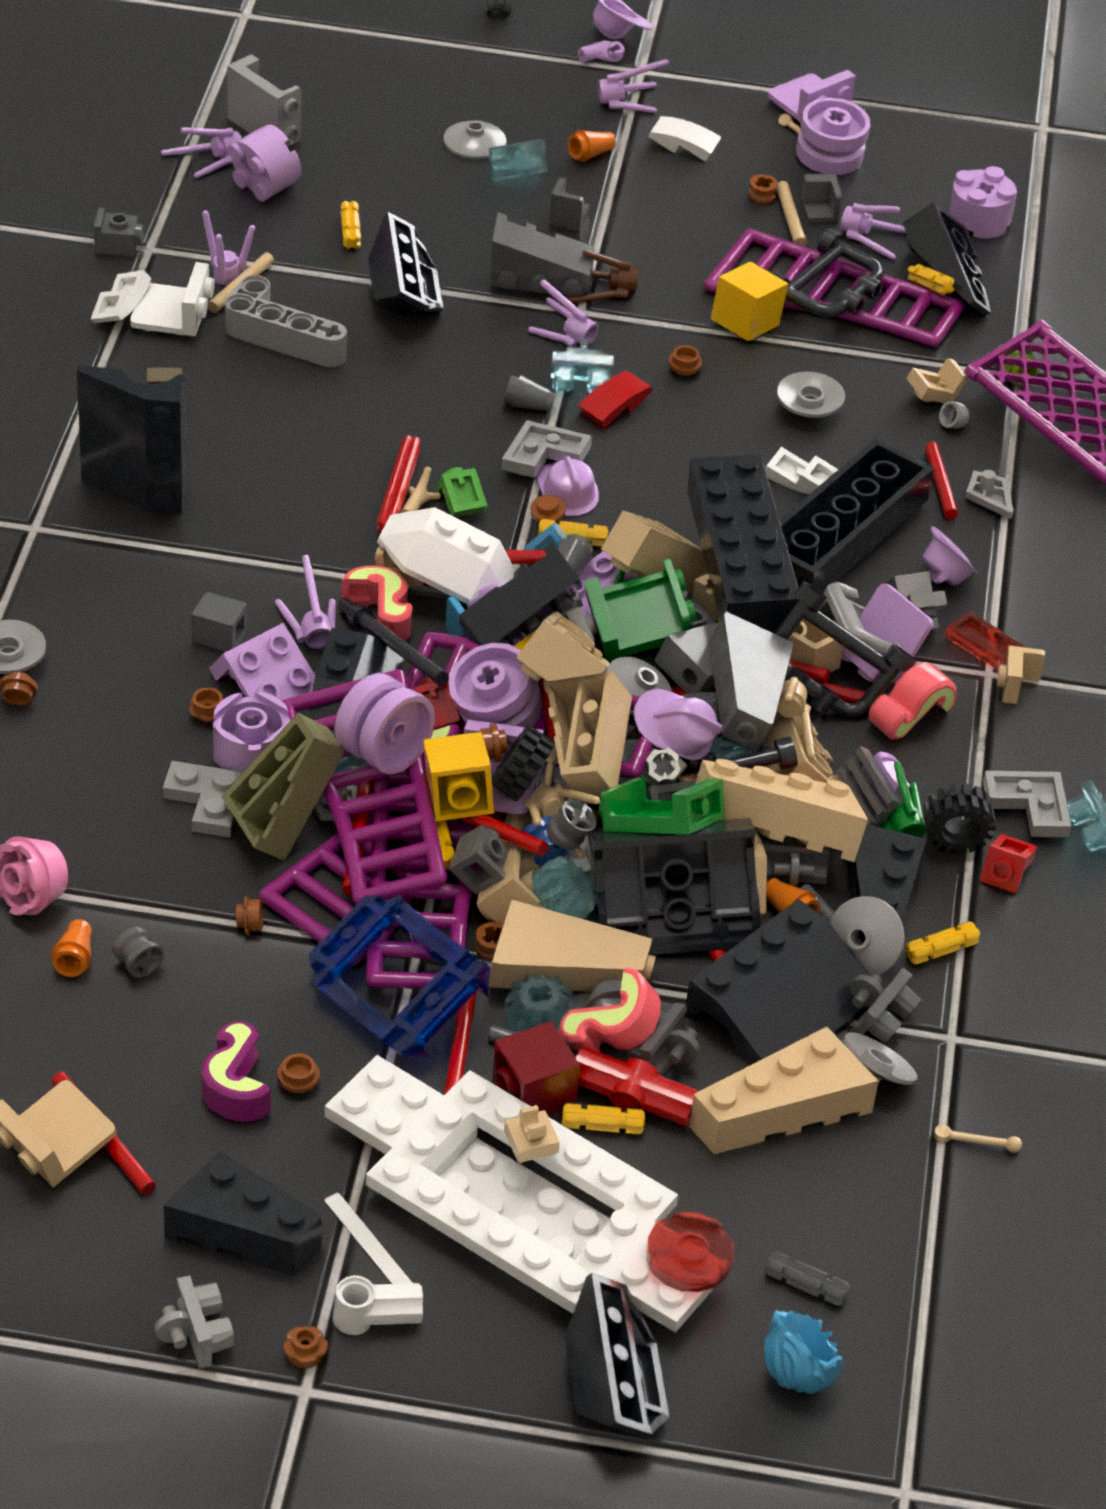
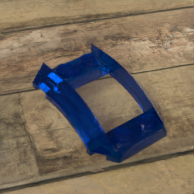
(431, 1006)

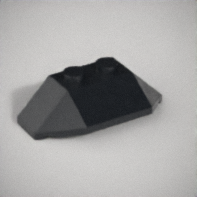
(403, 269)
(350, 658)
(614, 1360)

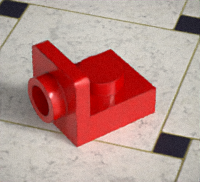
(444, 707)
(1007, 862)

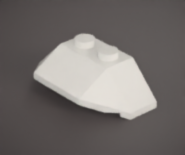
(445, 552)

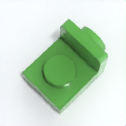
(462, 491)

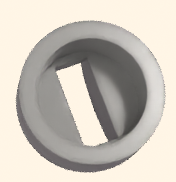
(953, 415)

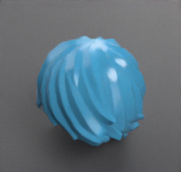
(800, 1353)

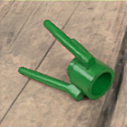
(908, 815)

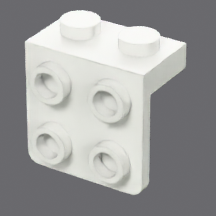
(173, 307)

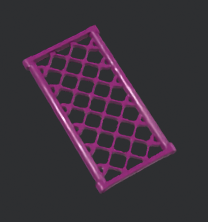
(1044, 420)

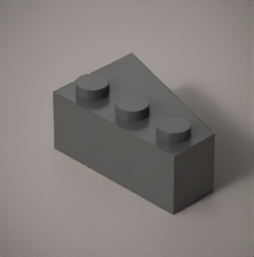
(526, 257)

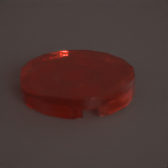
(690, 1252)

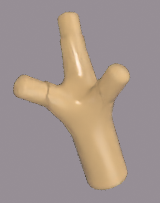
(420, 494)

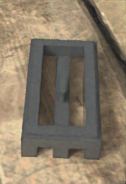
(872, 804)

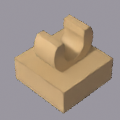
(531, 1135)

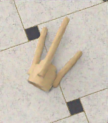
(793, 703)
(547, 801)

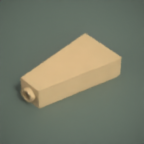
(564, 947)

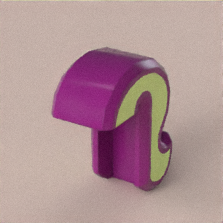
(225, 1071)

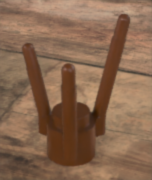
(622, 278)

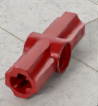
(635, 1086)

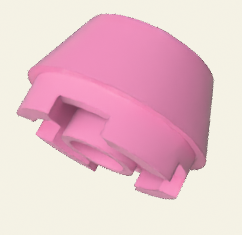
(31, 874)

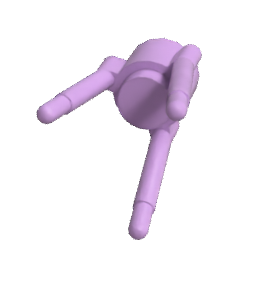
(612, 90)
(218, 145)
(858, 221)
(224, 262)
(577, 324)
(315, 624)

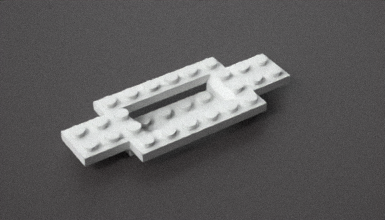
(501, 1207)

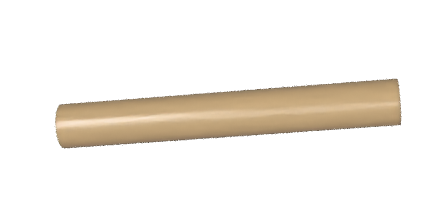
(791, 213)
(255, 268)

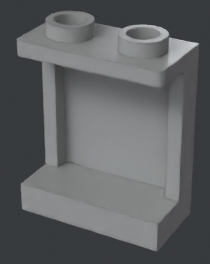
(256, 102)

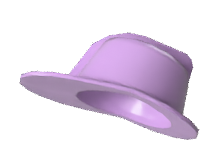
(617, 19)
(571, 482)
(946, 560)
(676, 723)

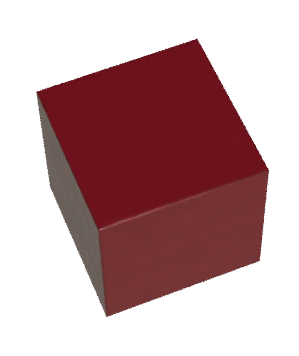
(537, 1068)

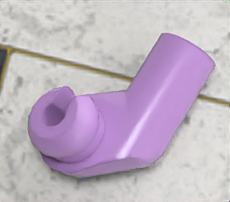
(602, 50)

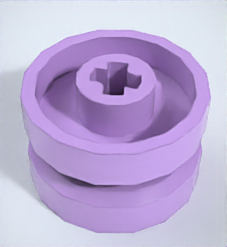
(832, 136)
(493, 687)
(384, 723)

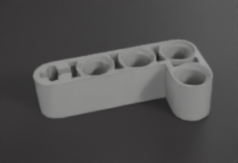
(282, 328)

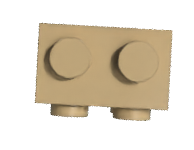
(55, 1132)

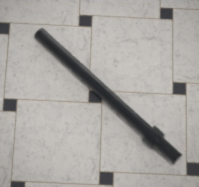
(363, 619)

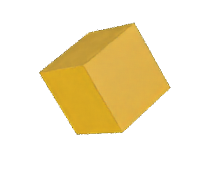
(749, 301)
(459, 776)

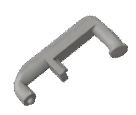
(847, 614)

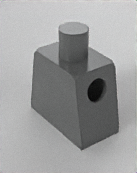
(688, 659)

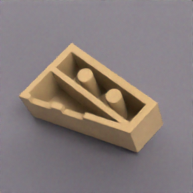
(589, 729)

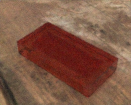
(981, 639)

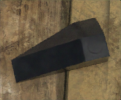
(948, 250)

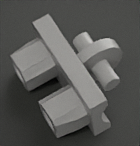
(190, 1321)

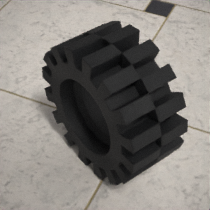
(522, 762)
(955, 804)

